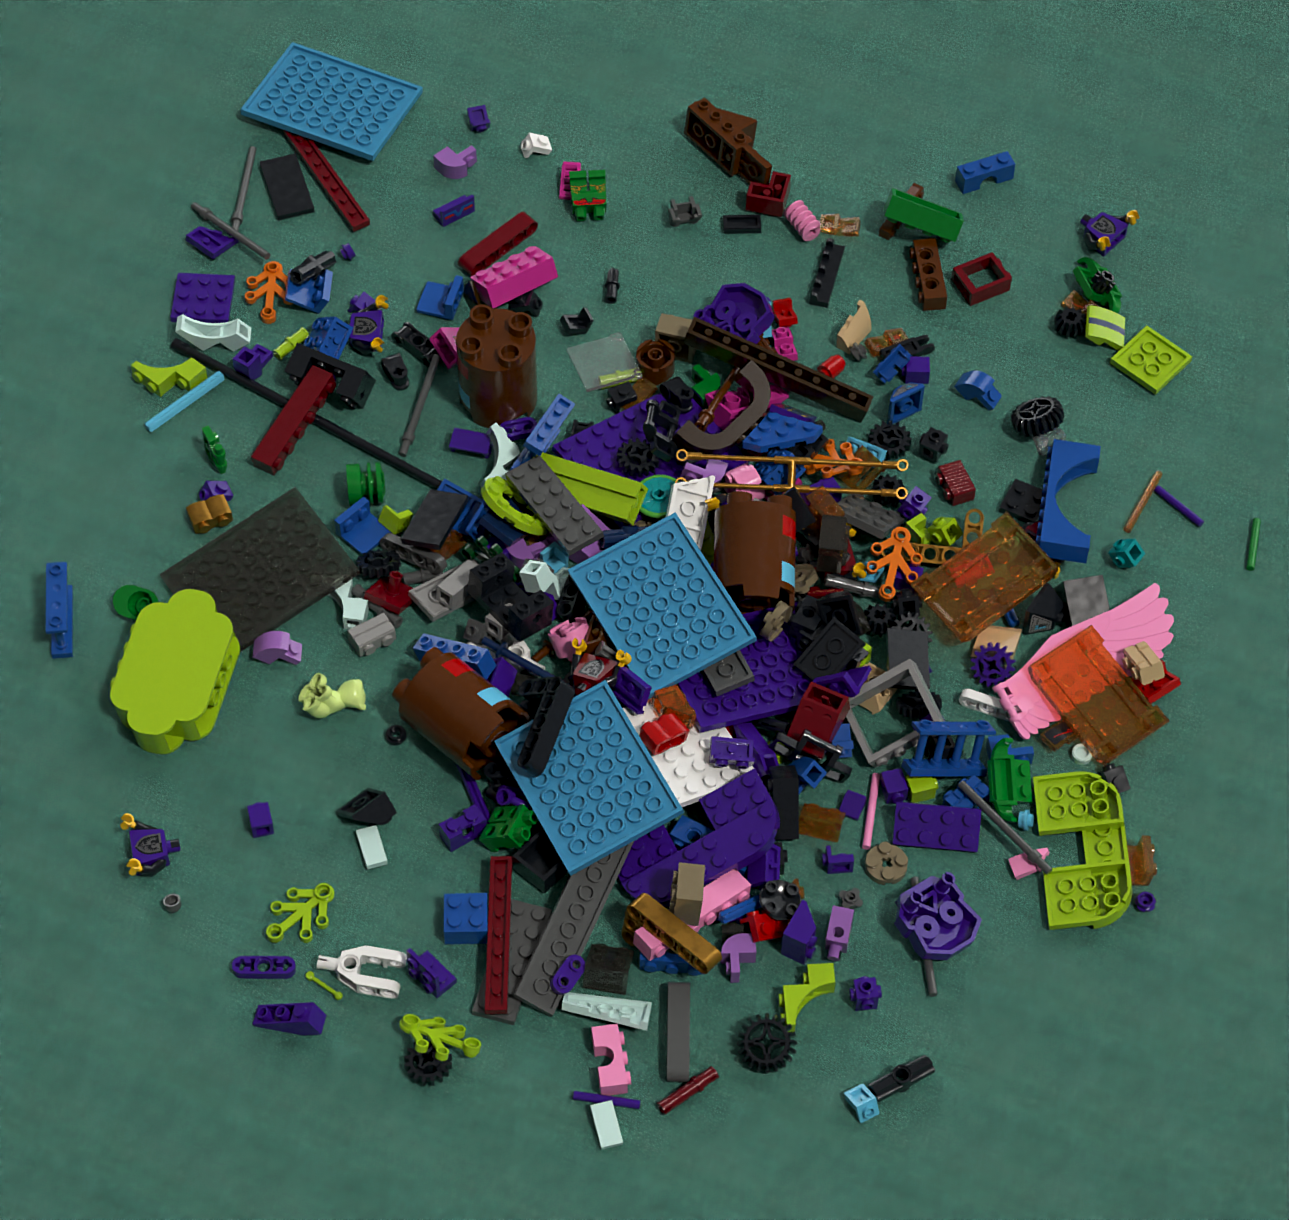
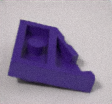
(210, 241)

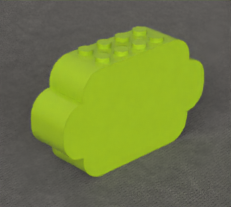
(175, 671)

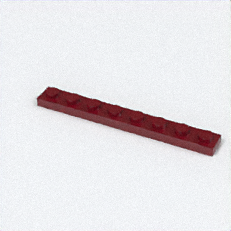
(329, 181)
(498, 935)

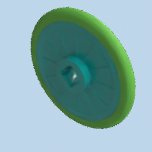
(657, 486)

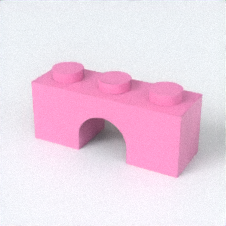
(607, 1042)

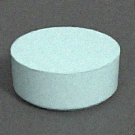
(1081, 755)

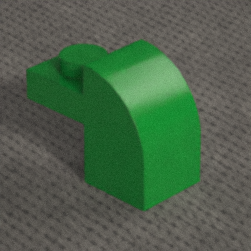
(704, 384)

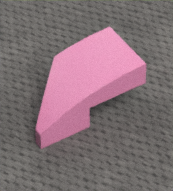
(1023, 867)

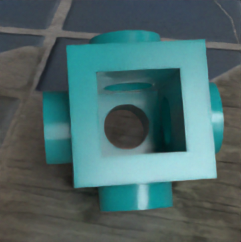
(1126, 553)

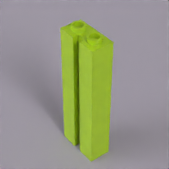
(600, 490)

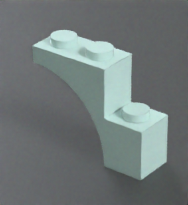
(205, 335)
(504, 451)
(538, 577)
(354, 609)

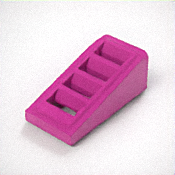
(564, 185)

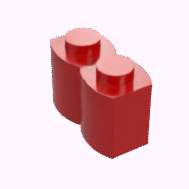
(663, 733)

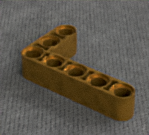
(940, 550)
(671, 931)

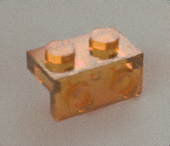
(823, 503)
(821, 822)
(1141, 861)

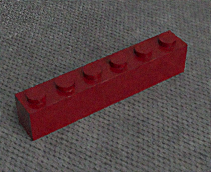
(293, 420)

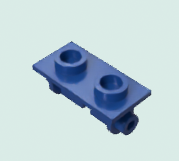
(885, 369)

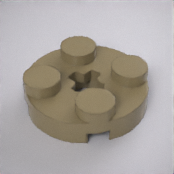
(804, 577)
(775, 620)
(886, 852)

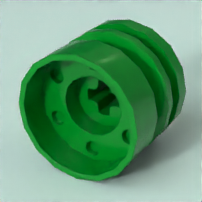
(365, 483)

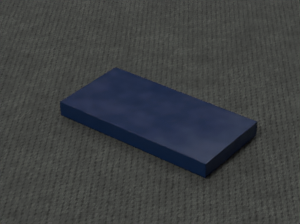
(502, 528)

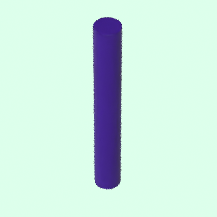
(1179, 506)
(598, 1098)

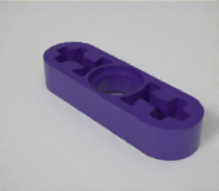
(280, 961)

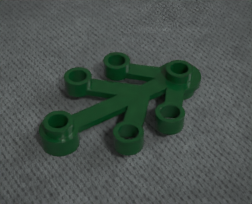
(470, 551)

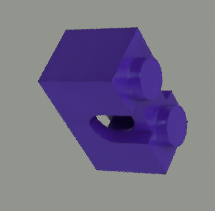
(451, 829)

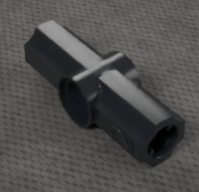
(312, 267)
(912, 1072)

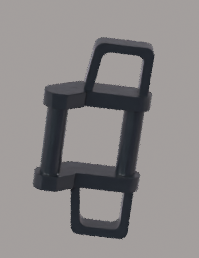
(659, 444)
(797, 746)

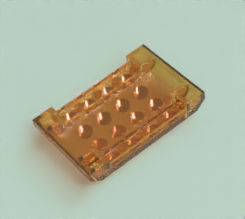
(986, 579)
(1096, 696)

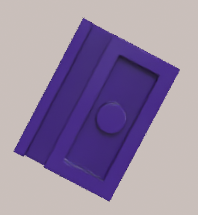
(631, 690)

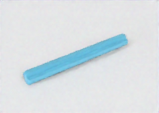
(184, 401)

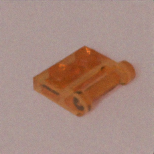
(851, 480)

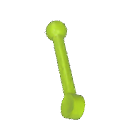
(310, 976)

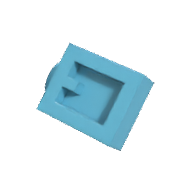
(862, 1102)

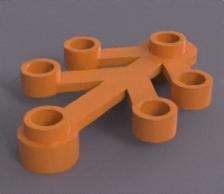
(272, 270)
(827, 470)
(895, 560)

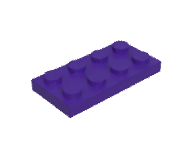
(937, 826)

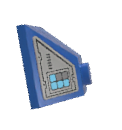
(905, 401)

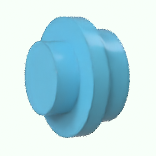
(1025, 820)

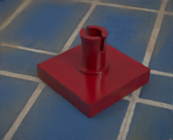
(390, 593)

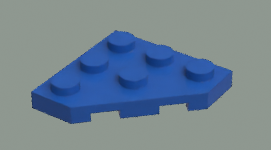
(781, 432)

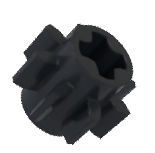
(1103, 282)

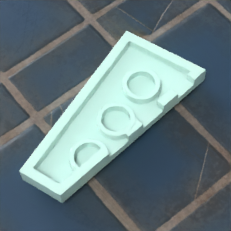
(616, 1010)

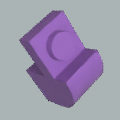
(454, 165)
(712, 467)
(520, 551)
(277, 645)
(738, 950)

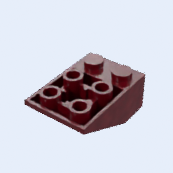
(821, 713)

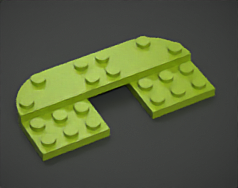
(1102, 887)

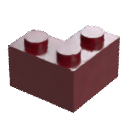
(769, 198)

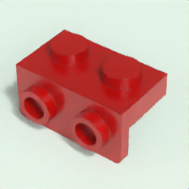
(1158, 688)
(763, 926)

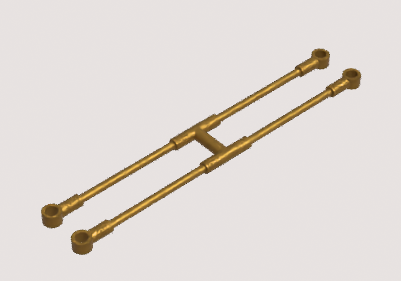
(792, 462)

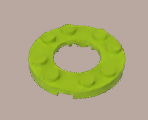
(493, 496)

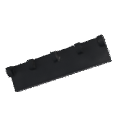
(827, 274)

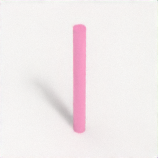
(869, 823)

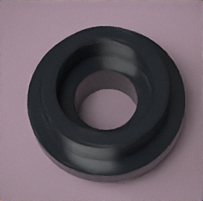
(396, 730)

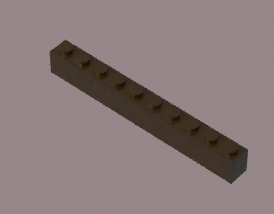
(779, 369)

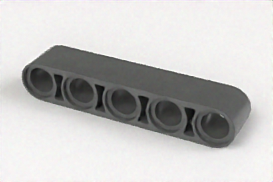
(678, 1032)

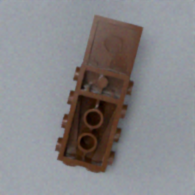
(727, 140)

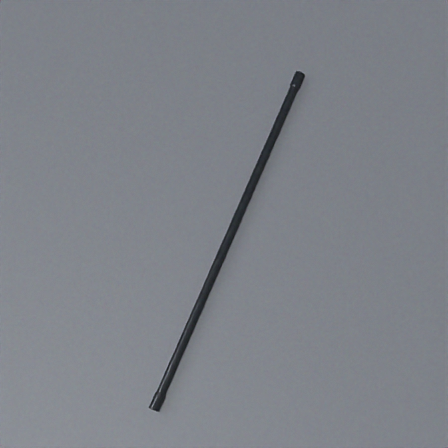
(413, 471)

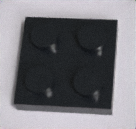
(1022, 502)

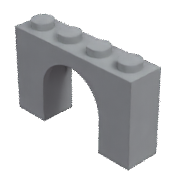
(455, 590)

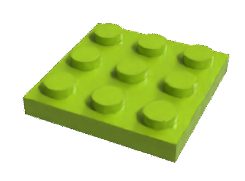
(1151, 359)

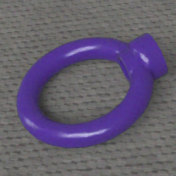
(507, 795)

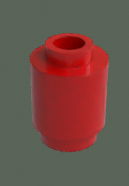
(832, 366)

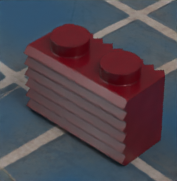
(955, 483)

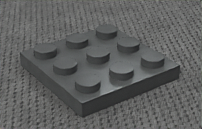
(870, 516)

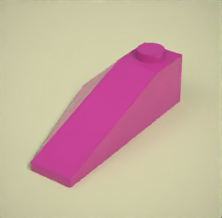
(737, 401)

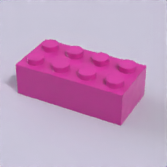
(514, 276)

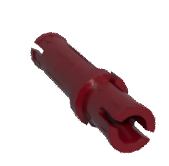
(695, 1085)

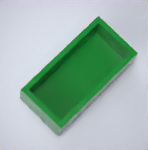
(923, 215)

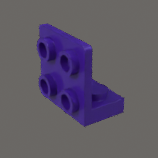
(845, 682)
(429, 972)

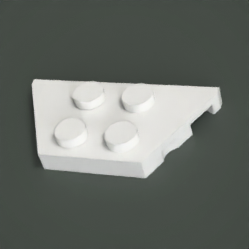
(689, 504)

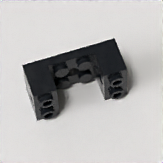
(355, 382)
(494, 587)

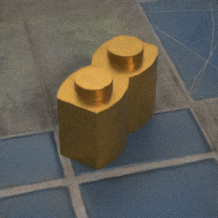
(209, 514)

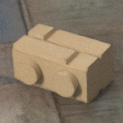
(1143, 663)

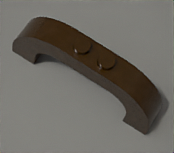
(757, 387)

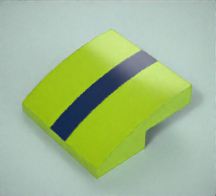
(1105, 326)

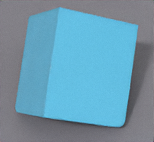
(555, 557)

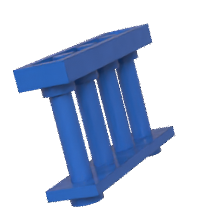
(545, 430)
(59, 610)
(953, 766)

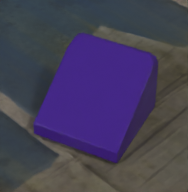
(853, 804)

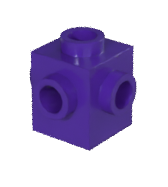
(911, 506)
(865, 993)

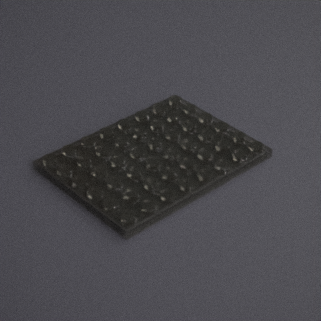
(266, 567)

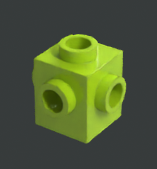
(945, 531)

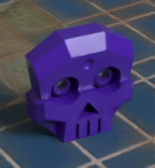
(743, 306)
(928, 907)

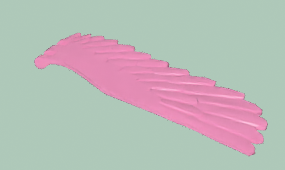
(1123, 626)

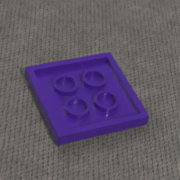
(203, 297)

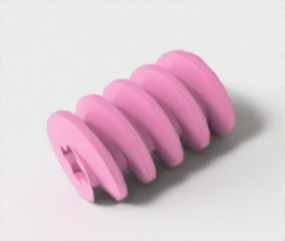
(802, 220)

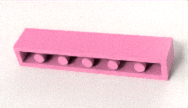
(717, 896)

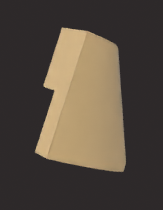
(855, 328)

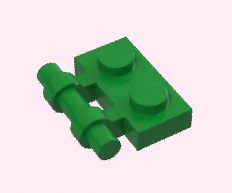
(214, 451)

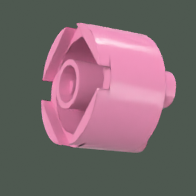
(744, 475)
(563, 635)

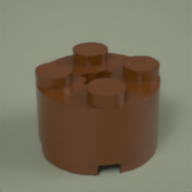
(656, 360)

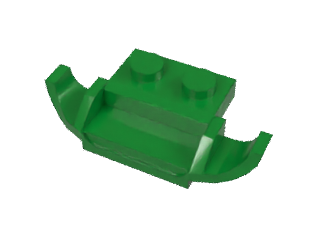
(1083, 278)
(1008, 780)

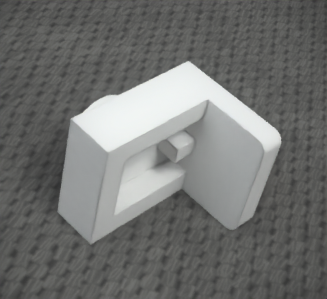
(535, 143)

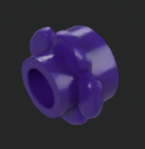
(347, 251)
(1145, 897)

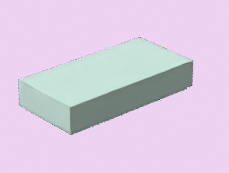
(371, 847)
(606, 1124)

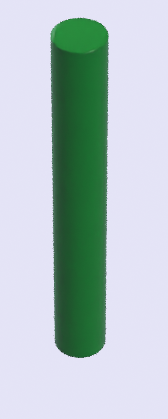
(1253, 544)

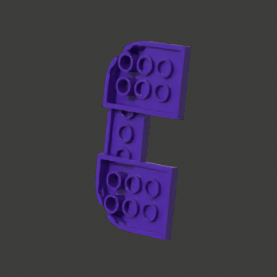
(744, 832)

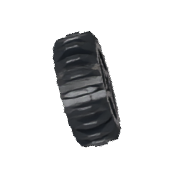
(1037, 416)
(757, 1043)

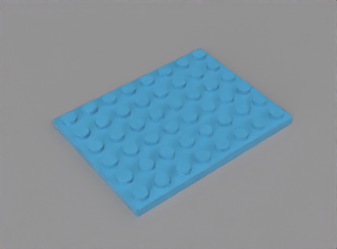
(332, 101)
(662, 604)
(597, 781)

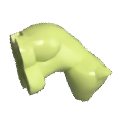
(322, 701)

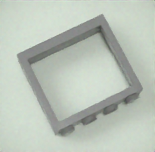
(878, 685)

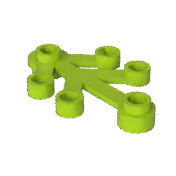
(301, 910)
(413, 1025)

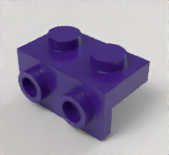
(731, 752)

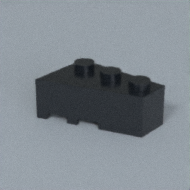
(785, 794)

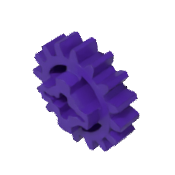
(998, 657)

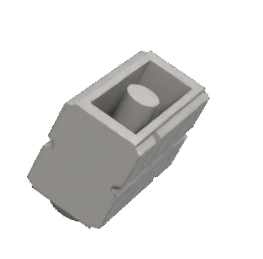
(372, 635)

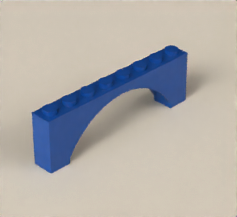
(1057, 535)

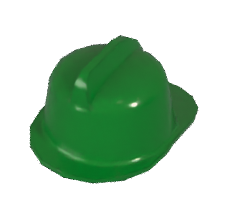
(131, 599)

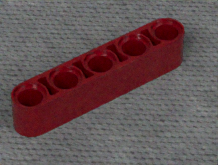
(498, 243)

